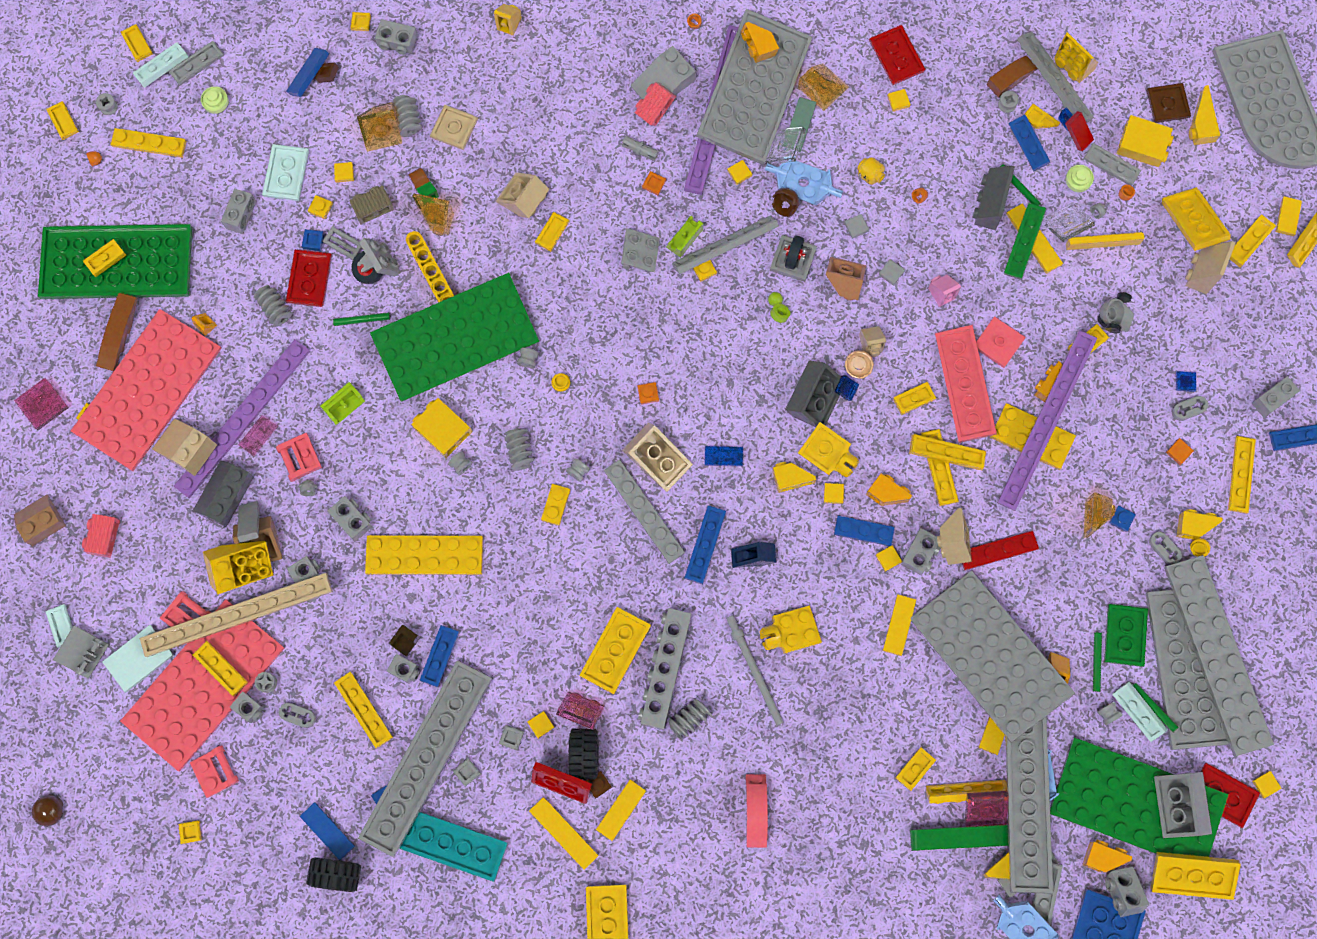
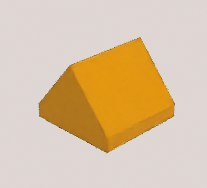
(203, 323)

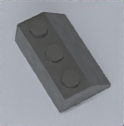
(993, 197)
(814, 394)
(223, 493)

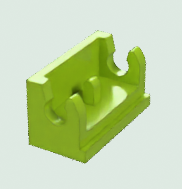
(685, 236)
(342, 403)

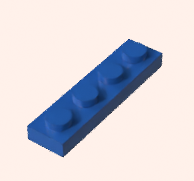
(705, 545)

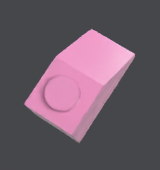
(944, 289)

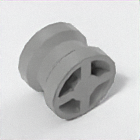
(1007, 106)
(109, 108)
(527, 358)
(460, 463)
(577, 470)
(261, 682)
(1110, 713)

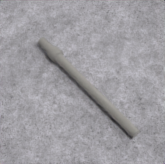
(738, 635)

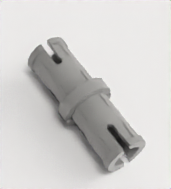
(640, 148)

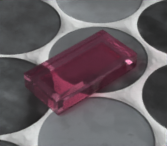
(257, 435)

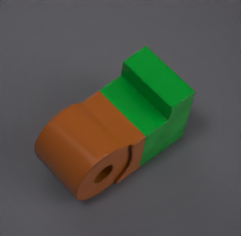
(422, 183)

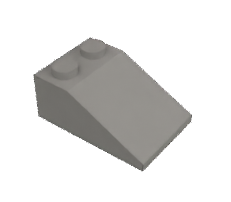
(667, 69)

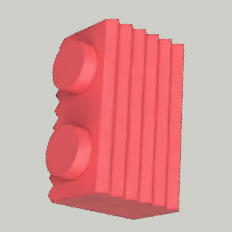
(654, 104)
(101, 535)

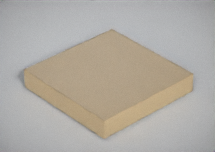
(454, 127)

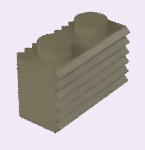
(371, 204)

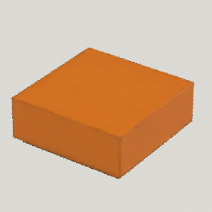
(654, 183)
(1180, 451)

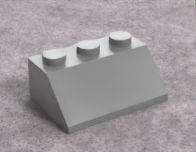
(1183, 805)

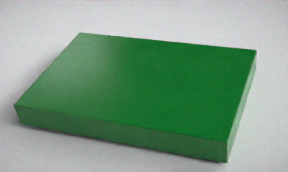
(1126, 635)

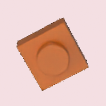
(648, 393)

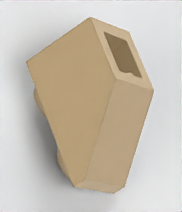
(872, 340)

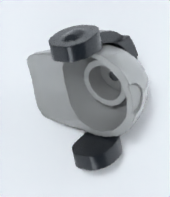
(1120, 314)

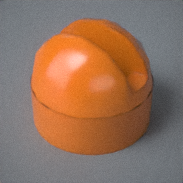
(697, 18)
(94, 158)
(917, 192)
(1126, 192)

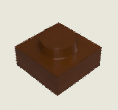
(327, 72)
(599, 785)

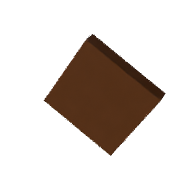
(1168, 102)

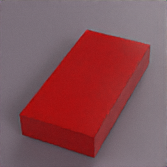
(1079, 131)

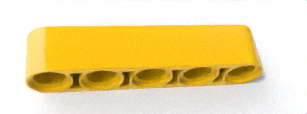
(428, 265)

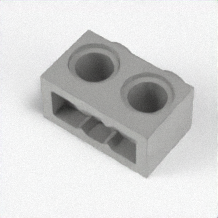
(398, 33)
(238, 211)
(1275, 397)
(348, 520)
(917, 550)
(295, 570)
(1129, 890)

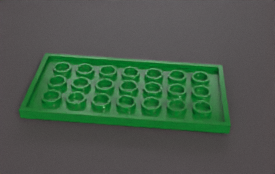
(153, 265)
(454, 337)
(1121, 800)

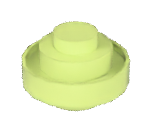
(214, 100)
(1079, 178)

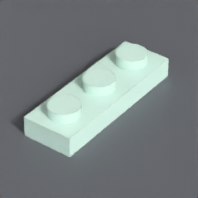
(160, 64)
(1140, 711)

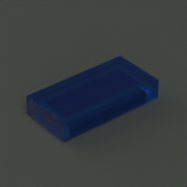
(723, 456)

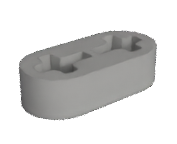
(1191, 412)
(1168, 544)
(299, 711)

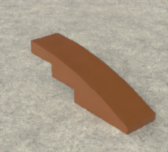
(116, 331)

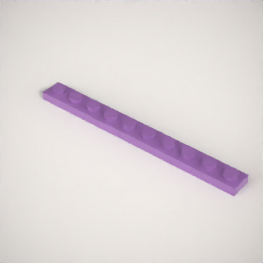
(704, 150)
(245, 414)
(1047, 420)

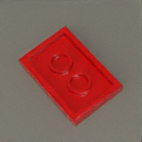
(897, 54)
(308, 278)
(561, 783)
(1240, 797)

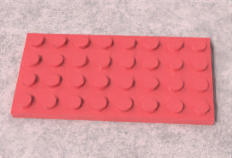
(146, 389)
(188, 702)

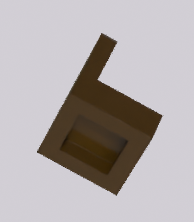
(404, 640)

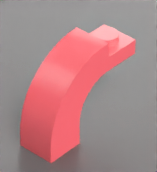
(756, 811)

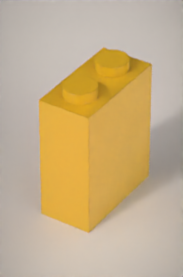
(1145, 141)
(441, 427)

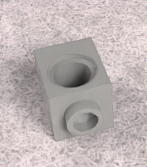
(397, 663)
(240, 704)

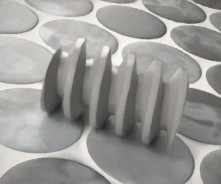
(407, 115)
(272, 305)
(517, 449)
(689, 718)

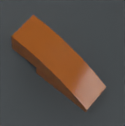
(1011, 75)

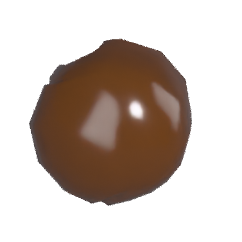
(785, 195)
(47, 810)

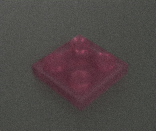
(41, 404)
(580, 710)
(986, 808)

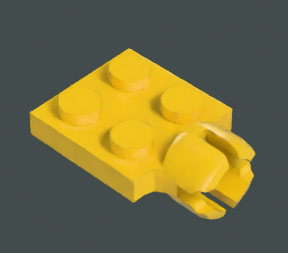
(828, 451)
(791, 631)

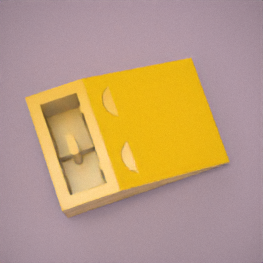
(1074, 59)
(237, 565)

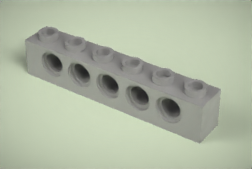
(681, 621)

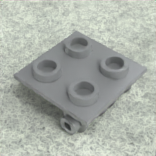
(640, 250)
(80, 652)

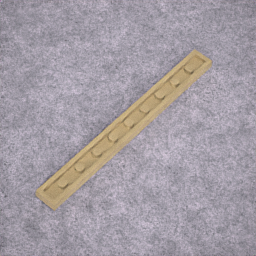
(236, 615)

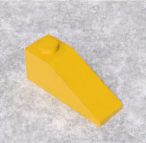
(1204, 125)

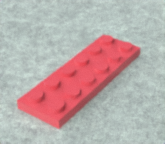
(965, 384)

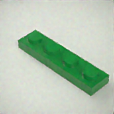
(1025, 241)

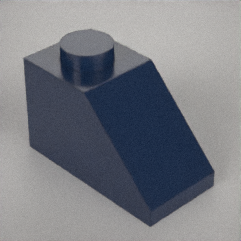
(753, 555)

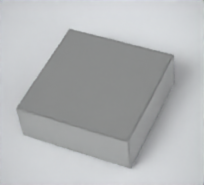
(856, 226)
(891, 272)
(511, 737)
(466, 772)

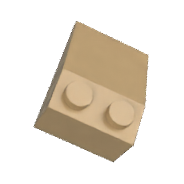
(1209, 266)
(185, 446)
(657, 456)

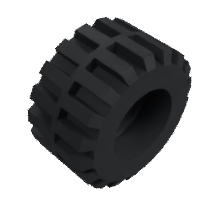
(583, 753)
(333, 874)

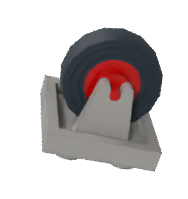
(793, 257)
(373, 262)

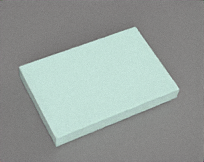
(285, 172)
(130, 665)

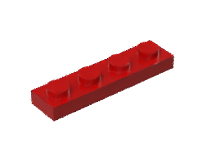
(1002, 550)

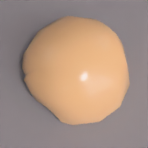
(861, 360)

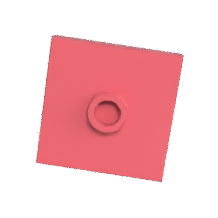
(999, 342)

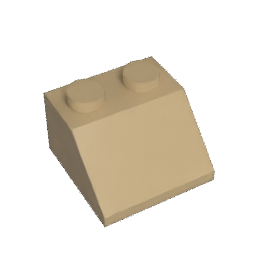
(523, 194)
(955, 539)

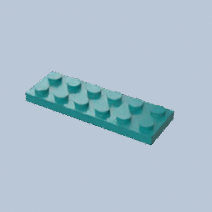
(455, 846)

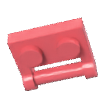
(305, 456)
(175, 615)
(208, 775)

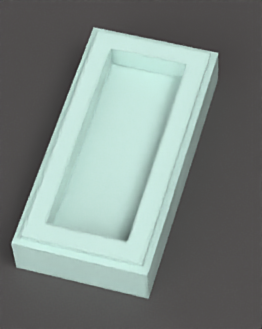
(59, 623)

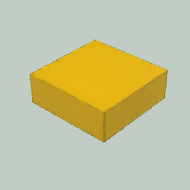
(360, 21)
(898, 100)
(344, 172)
(739, 172)
(833, 493)
(888, 558)
(540, 724)
(1266, 784)
(190, 832)

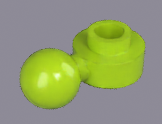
(779, 312)

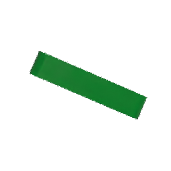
(959, 837)

